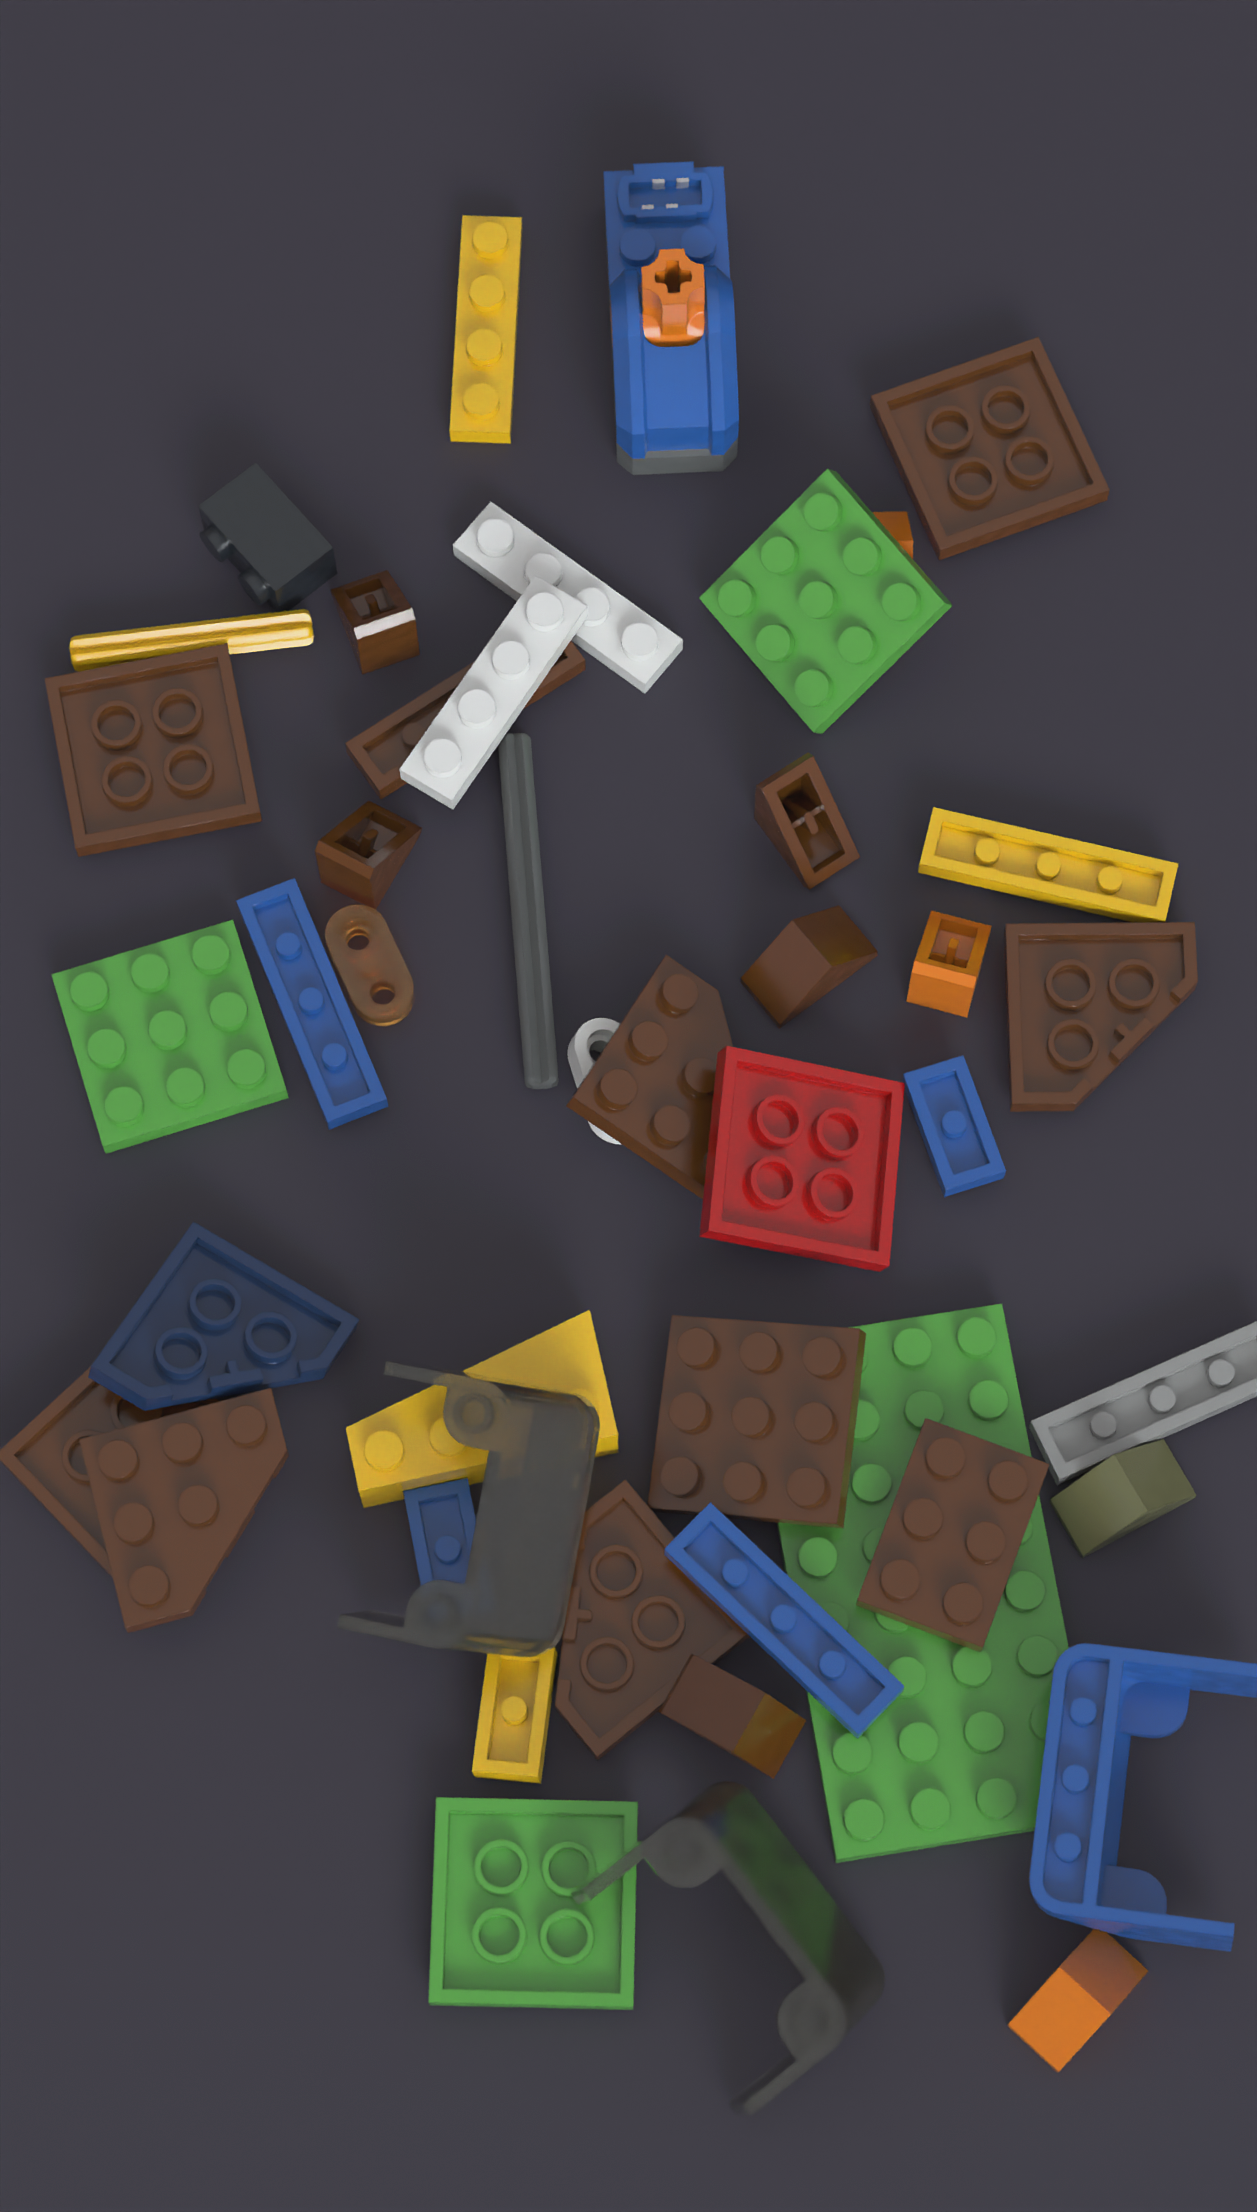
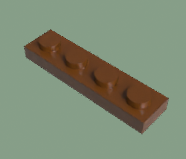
(388, 743)

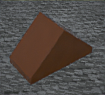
(377, 621)
(804, 821)
(365, 853)
(807, 963)
(732, 1715)

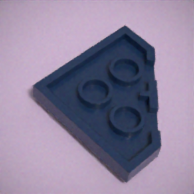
(219, 1329)

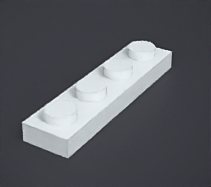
(614, 629)
(493, 692)

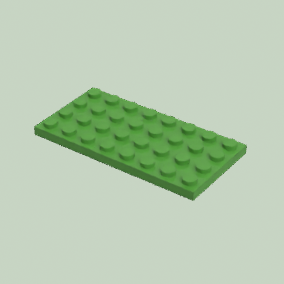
(969, 1730)

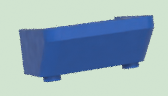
(1094, 1709)

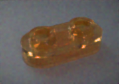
(370, 968)

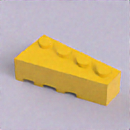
(409, 1441)

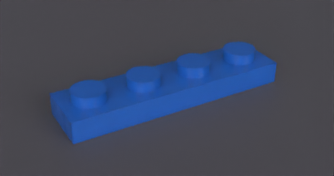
(312, 1003)
(784, 1620)

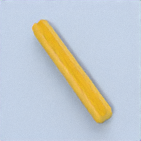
(241, 634)

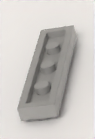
(1149, 1404)

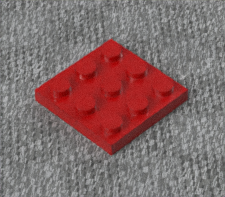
(802, 1159)

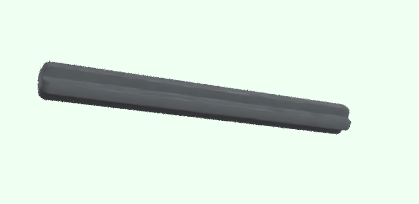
(528, 912)

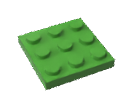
(825, 601)
(169, 1036)
(506, 1911)

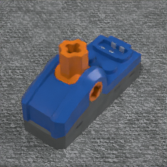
(671, 319)

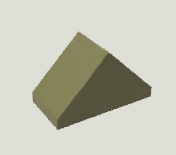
(1121, 1496)

